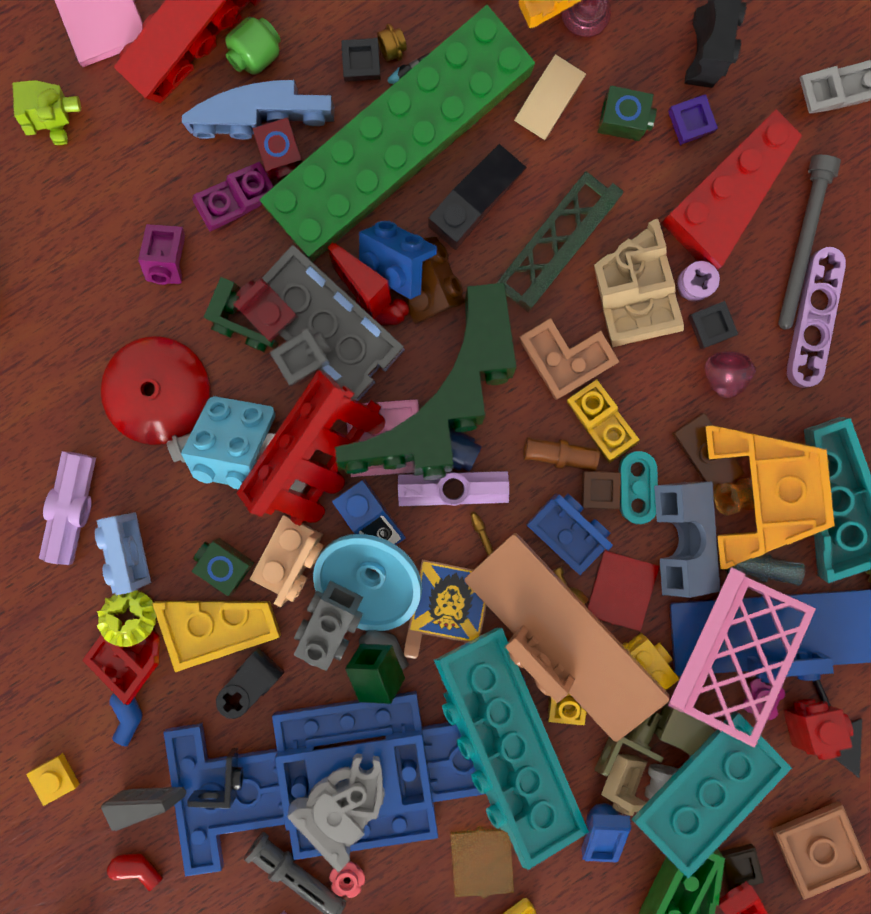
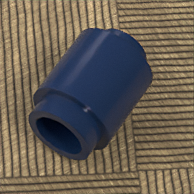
(463, 450)

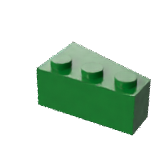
(679, 895)

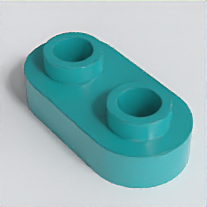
(638, 487)

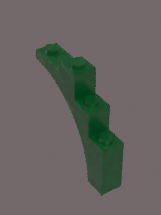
(459, 403)

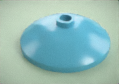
(388, 594)

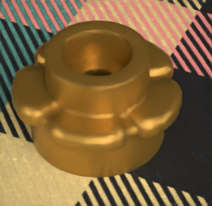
(391, 43)

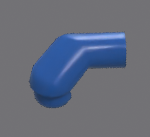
(129, 719)

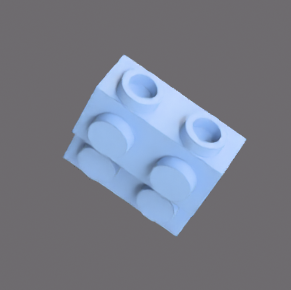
(123, 553)

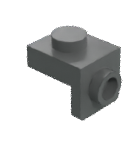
(301, 355)

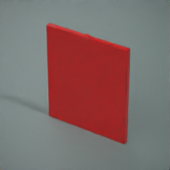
(622, 590)

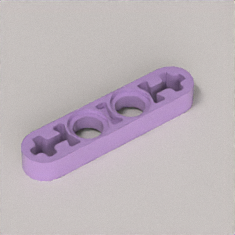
(822, 319)

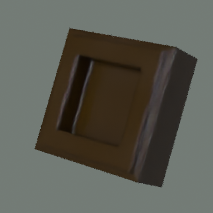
(741, 866)

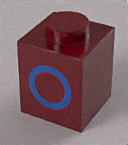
(278, 148)

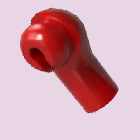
(393, 313)
(134, 866)

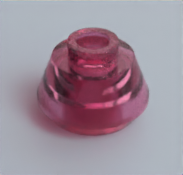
(587, 17)
(729, 373)

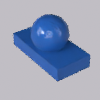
(606, 834)

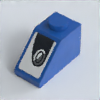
(367, 514)

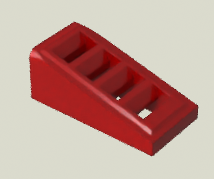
(363, 282)

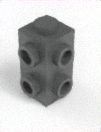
(324, 634)

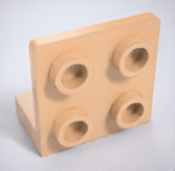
(285, 559)

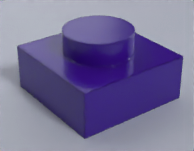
(692, 119)

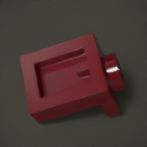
(264, 308)

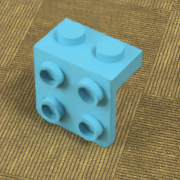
(227, 440)

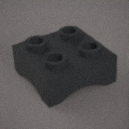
(716, 41)

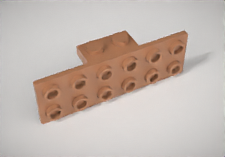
(564, 640)

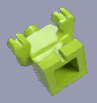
(43, 107)

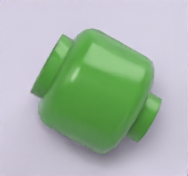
(252, 45)

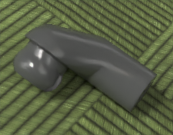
(385, 638)

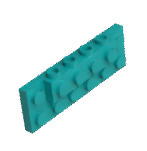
(509, 749)

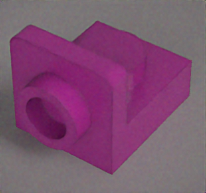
(162, 254)

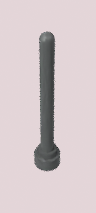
(822, 170)

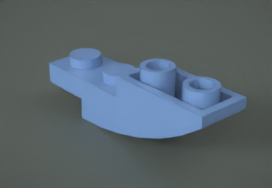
(246, 106)

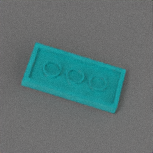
(710, 796)

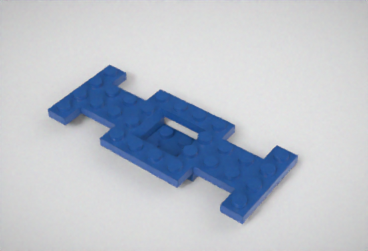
(416, 764)

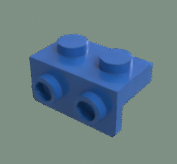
(395, 256)
(569, 532)

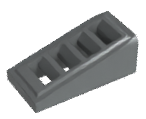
(139, 804)

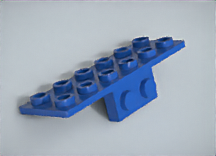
(835, 635)

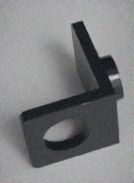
(223, 799)

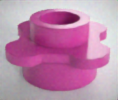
(761, 689)

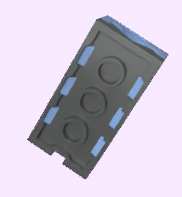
(355, 339)

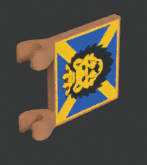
(445, 608)

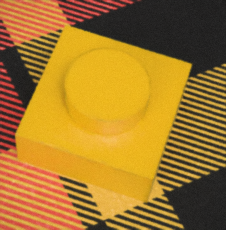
(53, 779)

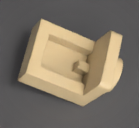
(623, 783)

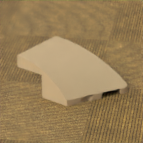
(638, 289)

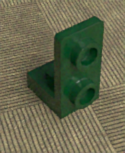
(222, 306)

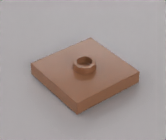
(821, 850)

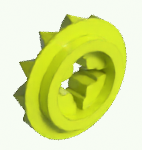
(134, 630)

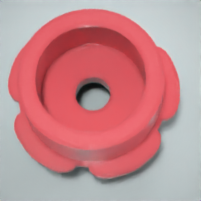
(352, 888)

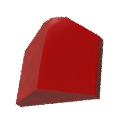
(124, 668)

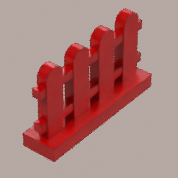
(294, 444)

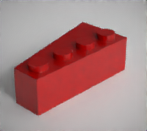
(172, 40)
(725, 202)

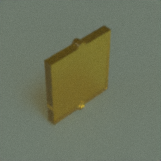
(482, 862)

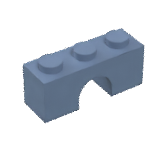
(694, 565)

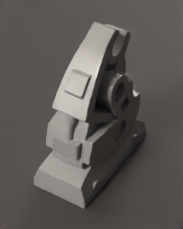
(338, 812)

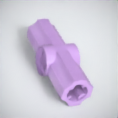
(478, 489)
(67, 508)

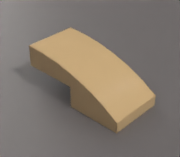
(550, 97)

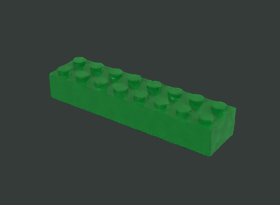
(399, 133)

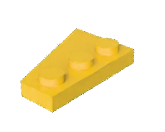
(213, 629)

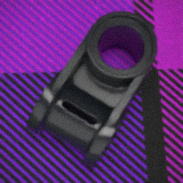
(251, 681)

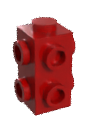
(818, 728)

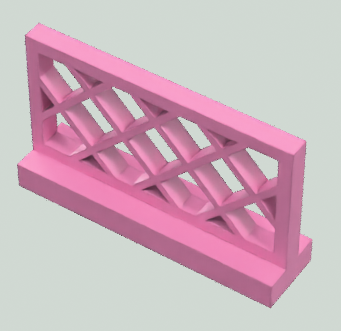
(709, 645)

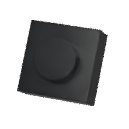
(361, 59)
(713, 325)

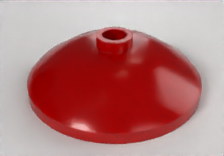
(179, 393)

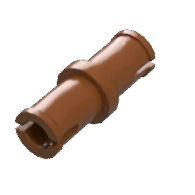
(561, 454)

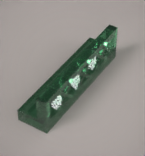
(569, 248)

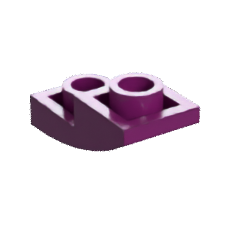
(233, 197)

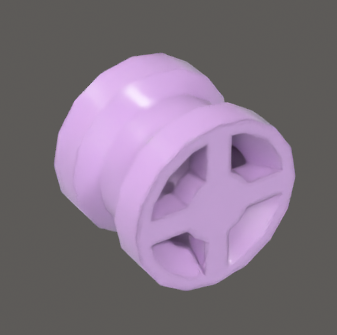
(691, 285)

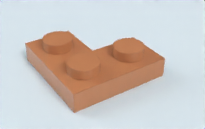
(564, 367)

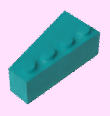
(847, 545)

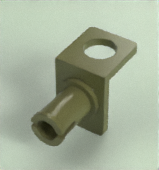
(637, 739)

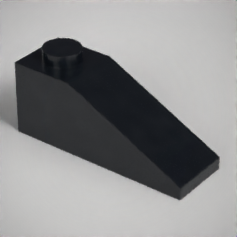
(475, 196)

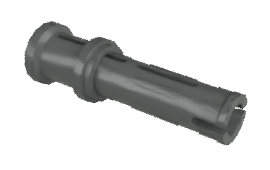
(282, 868)

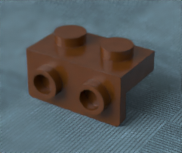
(438, 287)

